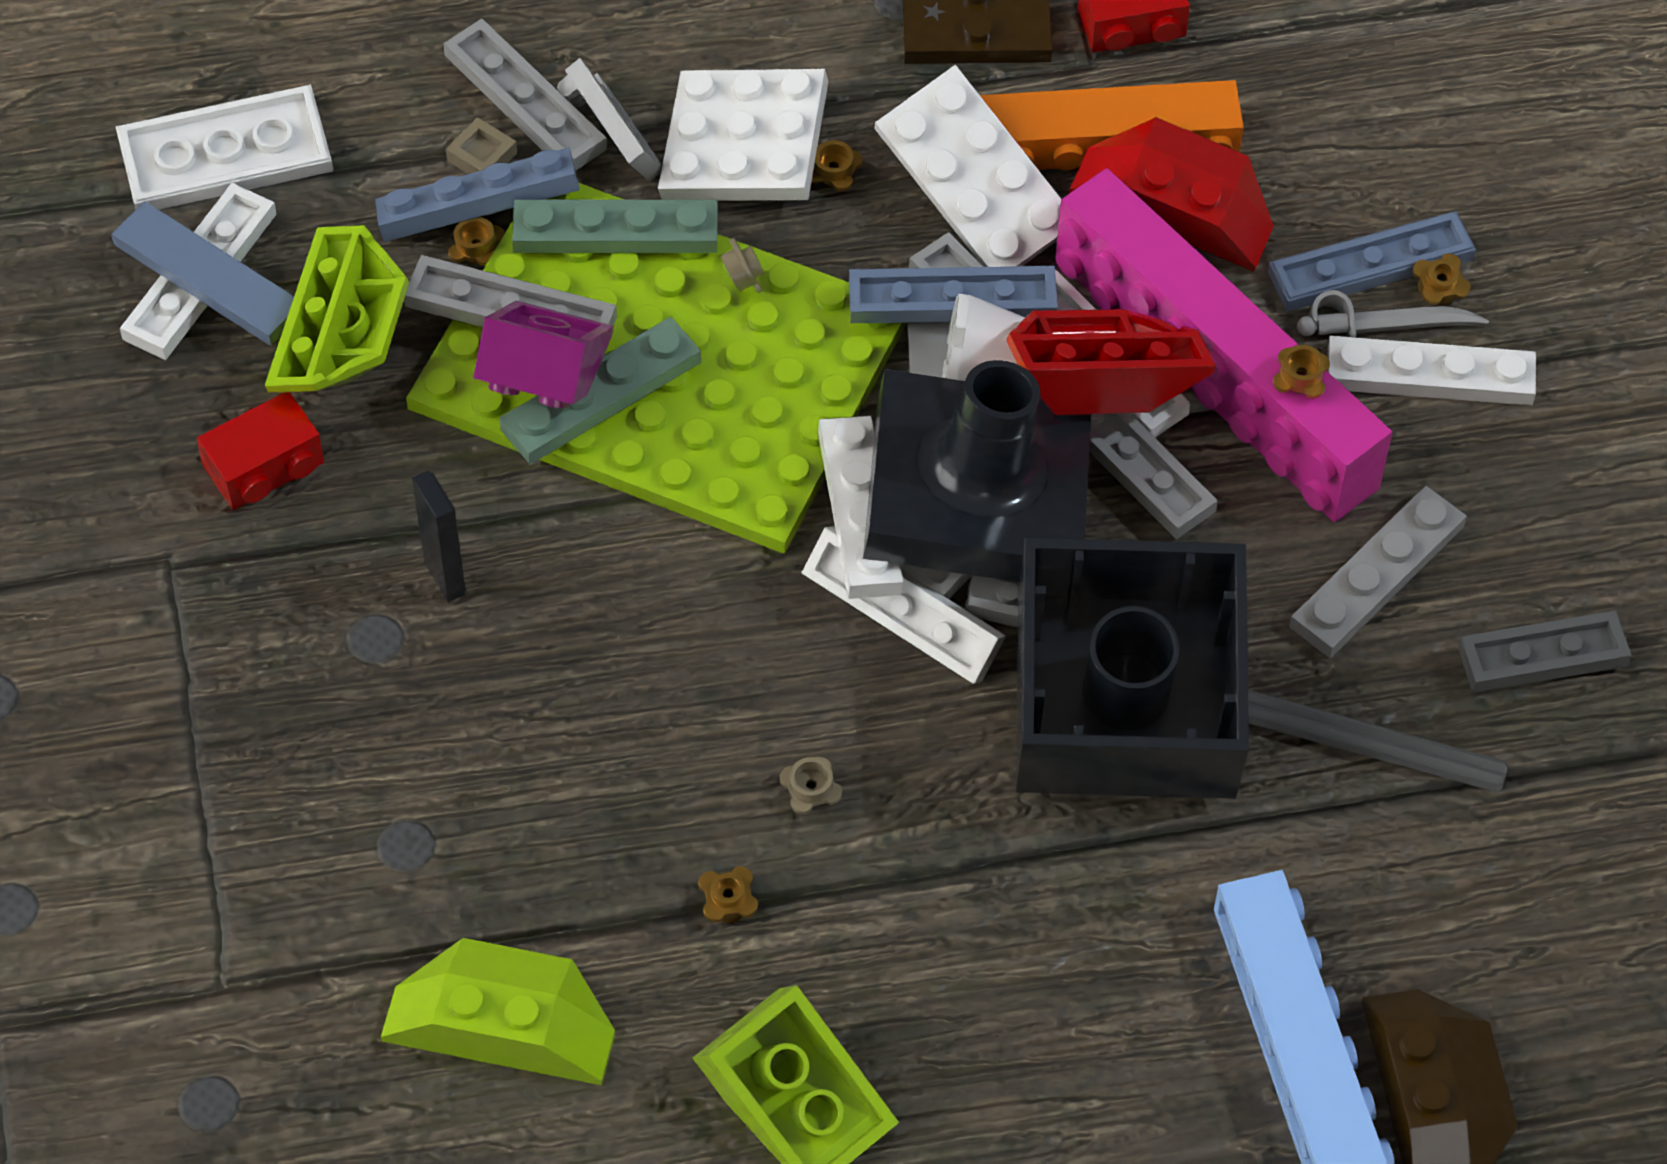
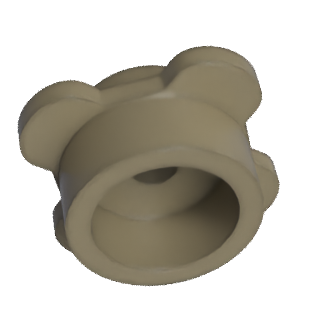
(743, 267)
(810, 770)

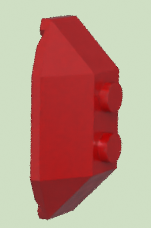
(1191, 184)
(1108, 359)

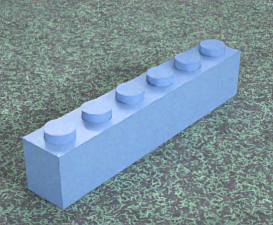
(1298, 1023)

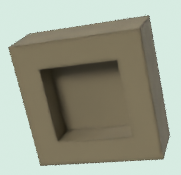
(480, 147)

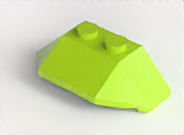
(339, 313)
(503, 1011)

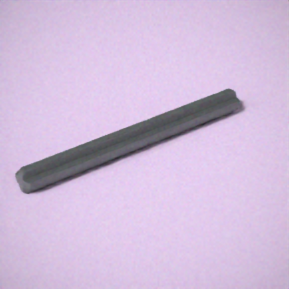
(1376, 741)

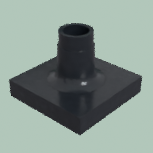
(972, 471)

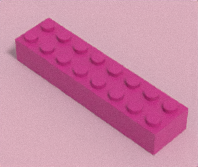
(1142, 265)

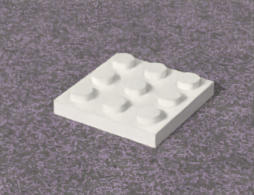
(743, 135)

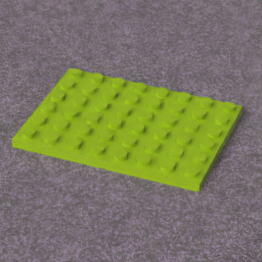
(726, 437)

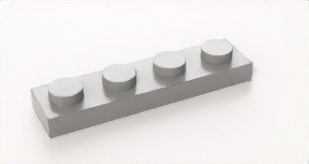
(523, 93)
(474, 294)
(1377, 572)

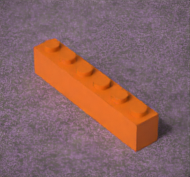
(1062, 124)

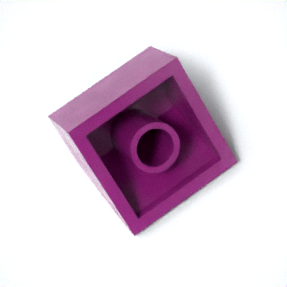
(541, 353)

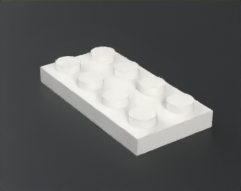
(973, 171)

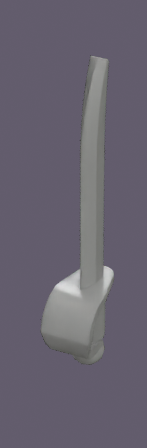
(1383, 320)

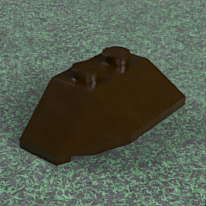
(1440, 1079)

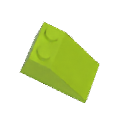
(795, 1083)

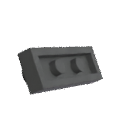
(1544, 651)

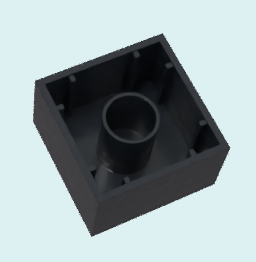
(1132, 668)

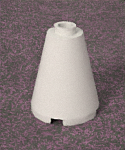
(977, 335)

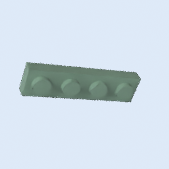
(615, 226)
(620, 381)

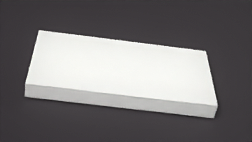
(235, 142)

